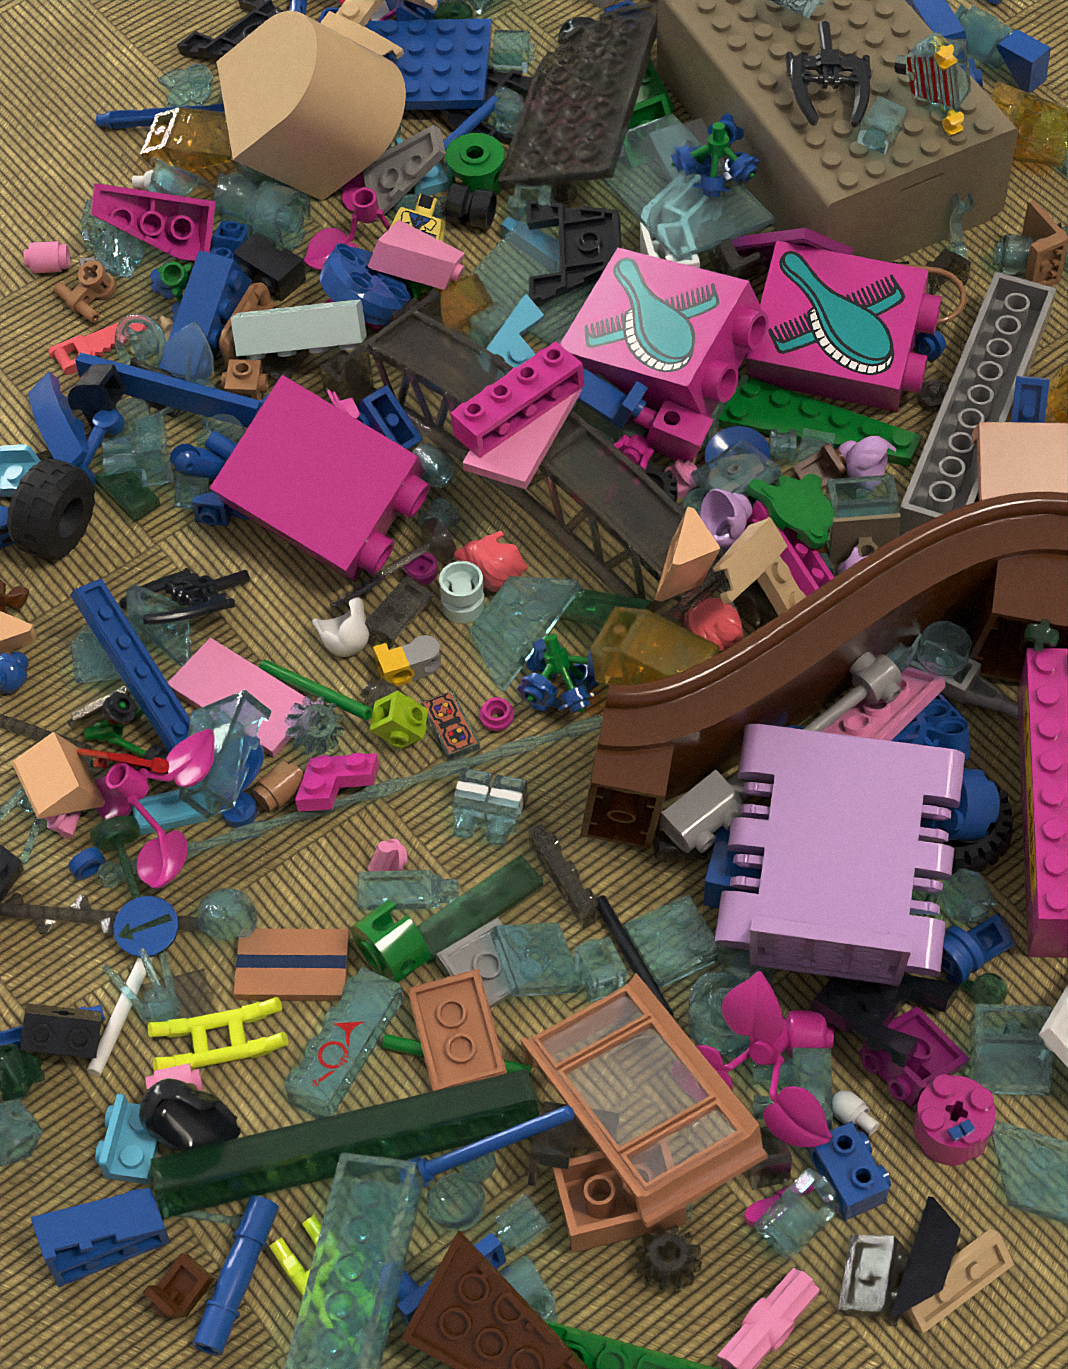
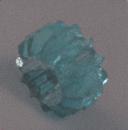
(310, 735)

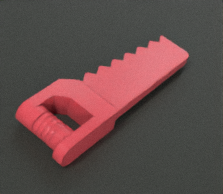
(92, 344)

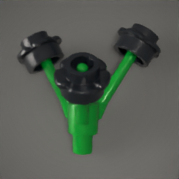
(117, 711)

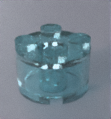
(277, 214)
(706, 1016)

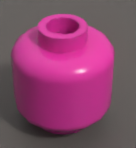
(807, 1030)

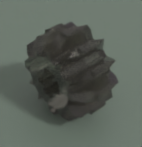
(681, 1266)

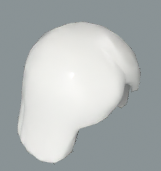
(346, 633)

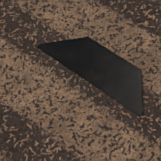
(928, 1258)

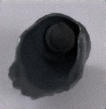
(185, 1116)

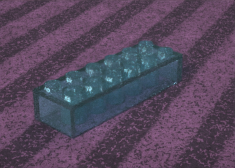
(357, 1264)

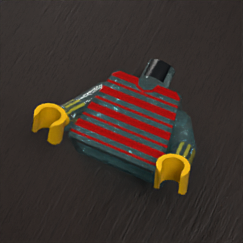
(940, 74)

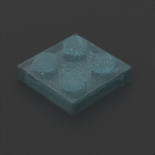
(673, 941)
(535, 959)

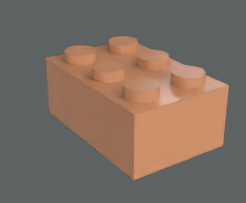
(600, 1205)

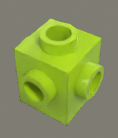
(398, 720)

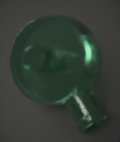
(1041, 635)
(987, 988)

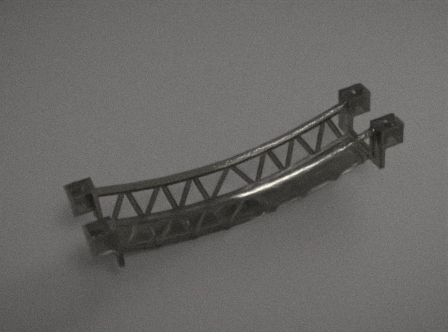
(578, 460)

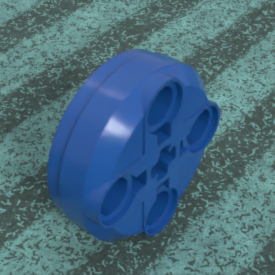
(348, 277)

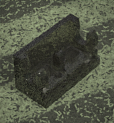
(397, 611)

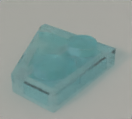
(170, 637)

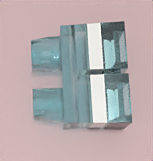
(488, 805)

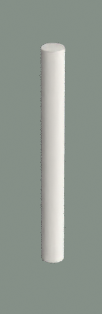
(117, 1020)

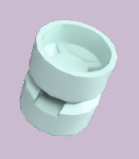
(461, 592)

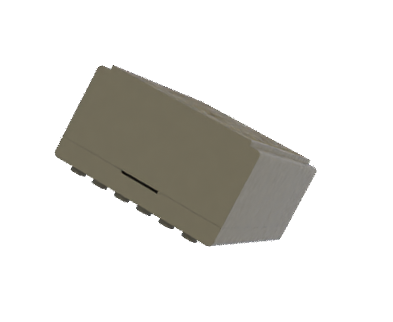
(819, 177)

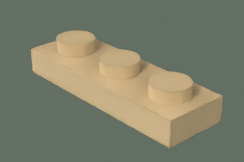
(968, 1274)

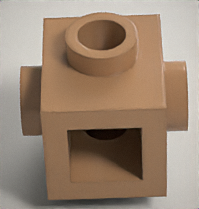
(245, 378)

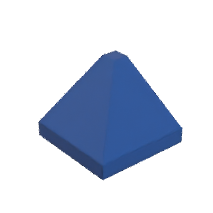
(993, 936)

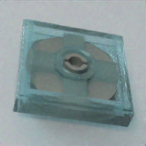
(735, 469)

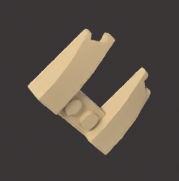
(353, 17)
(758, 557)

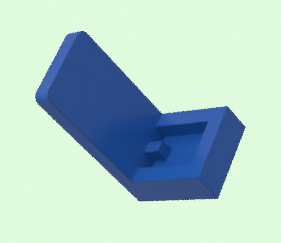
(611, 402)

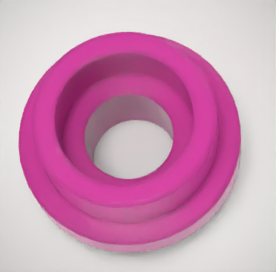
(496, 706)

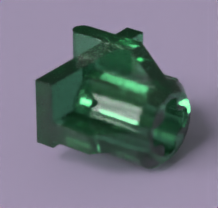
(18, 1072)

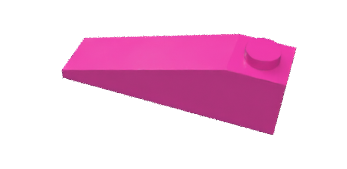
(162, 220)

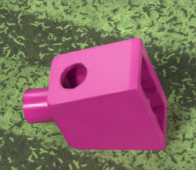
(675, 430)

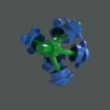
(705, 158)
(551, 661)

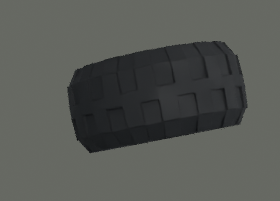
(51, 509)

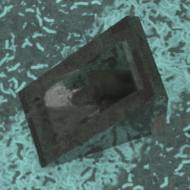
(776, 1167)

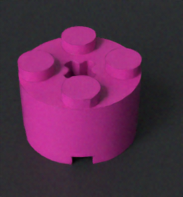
(958, 1100)

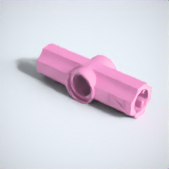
(769, 1322)

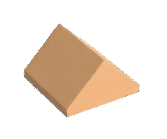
(688, 557)
(57, 778)

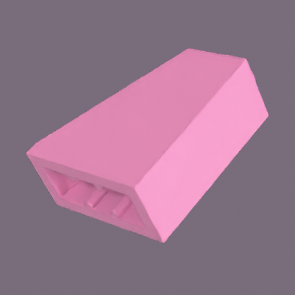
(417, 257)

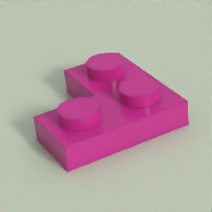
(327, 774)

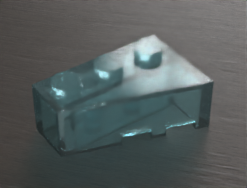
(235, 727)

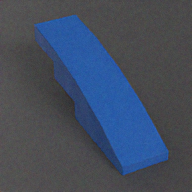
(55, 420)

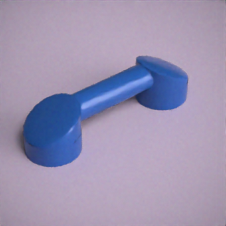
(105, 422)

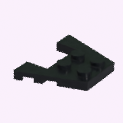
(208, 47)
(511, 80)
(586, 246)
(872, 1007)

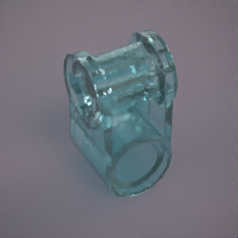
(529, 1284)

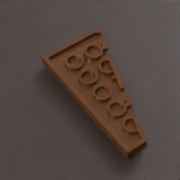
(481, 1321)

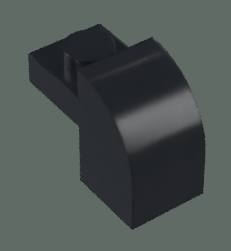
(96, 390)

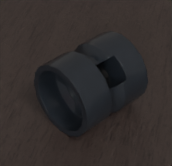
(470, 206)

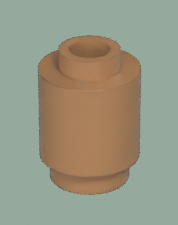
(278, 786)

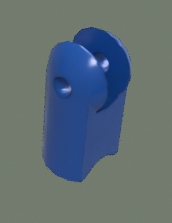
(196, 461)

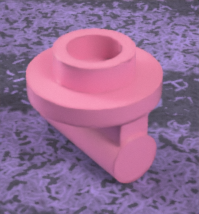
(682, 472)
(64, 824)
(389, 856)

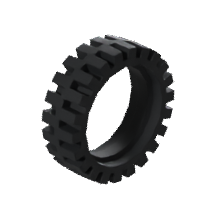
(991, 846)

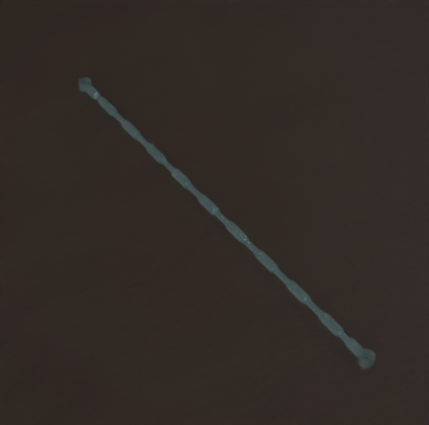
(371, 792)

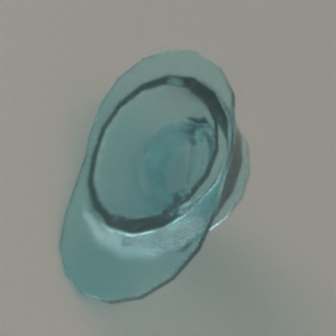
(175, 181)

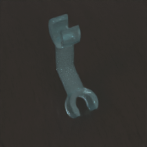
(957, 244)

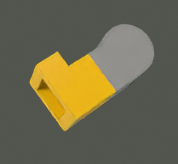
(408, 661)

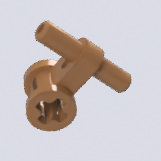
(87, 290)

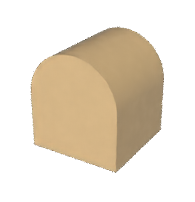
(308, 103)

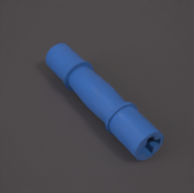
(235, 1276)

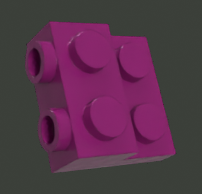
(934, 1056)

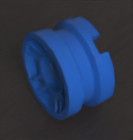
(960, 955)

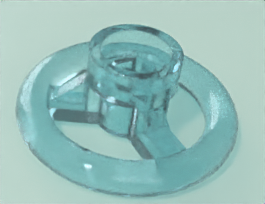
(143, 342)

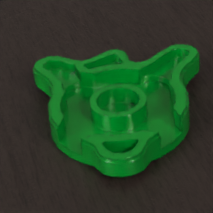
(797, 506)

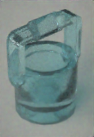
(791, 1221)

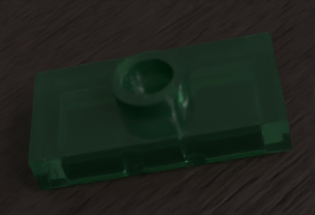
(128, 493)

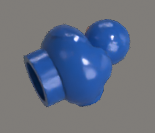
(12, 671)

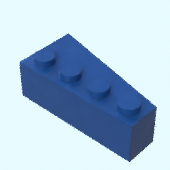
(210, 298)

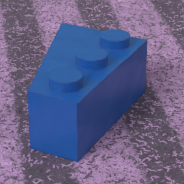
(99, 1234)

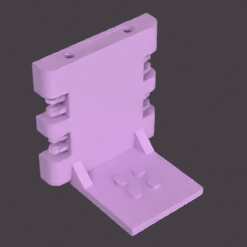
(840, 854)

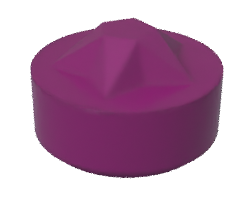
(422, 569)

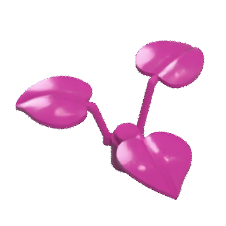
(363, 204)
(125, 785)
(755, 1012)

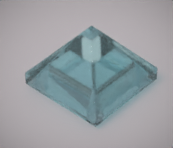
(187, 488)

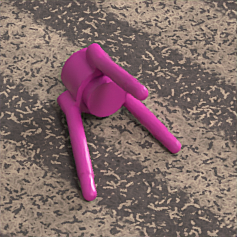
(635, 448)

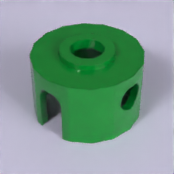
(475, 161)
(390, 947)

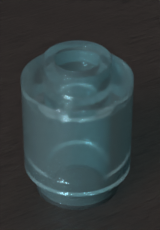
(437, 466)

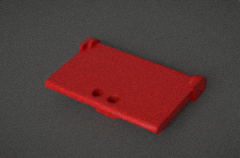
(101, 757)

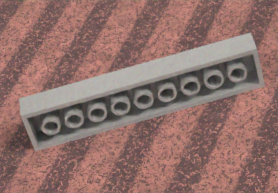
(980, 391)

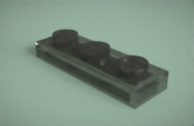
(563, 875)

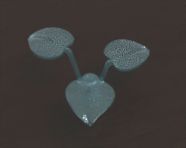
(191, 357)

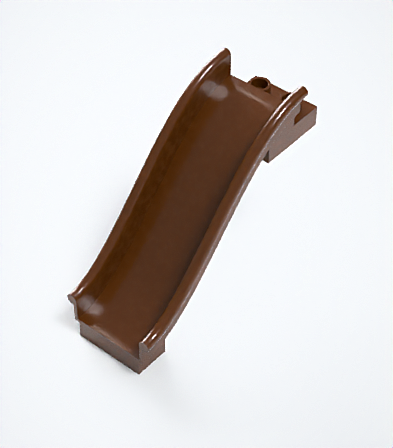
(975, 566)

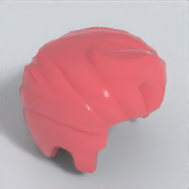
(494, 560)
(716, 623)

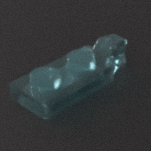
(405, 888)

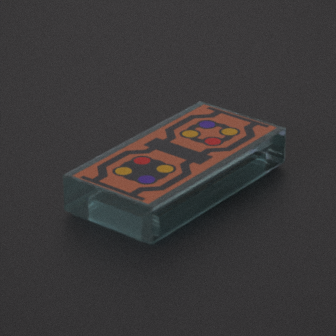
(450, 726)

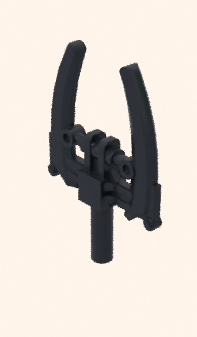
(828, 66)
(197, 592)

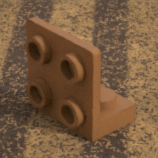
(1049, 246)

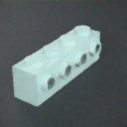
(299, 328)

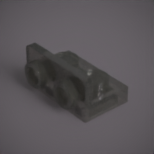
(872, 1277)

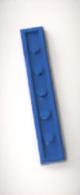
(133, 662)

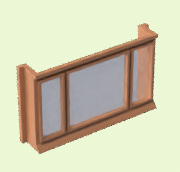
(648, 1099)

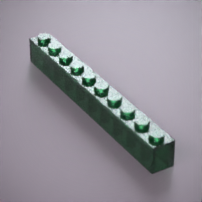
(313, 1148)

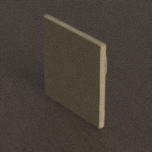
(863, 532)

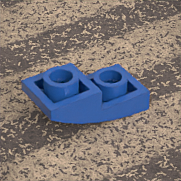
(228, 238)
(212, 511)

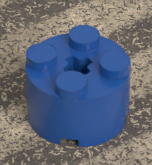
(976, 810)

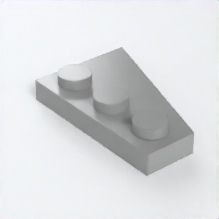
(404, 166)

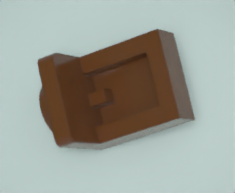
(826, 464)
(179, 1288)

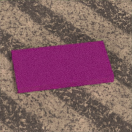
(753, 243)

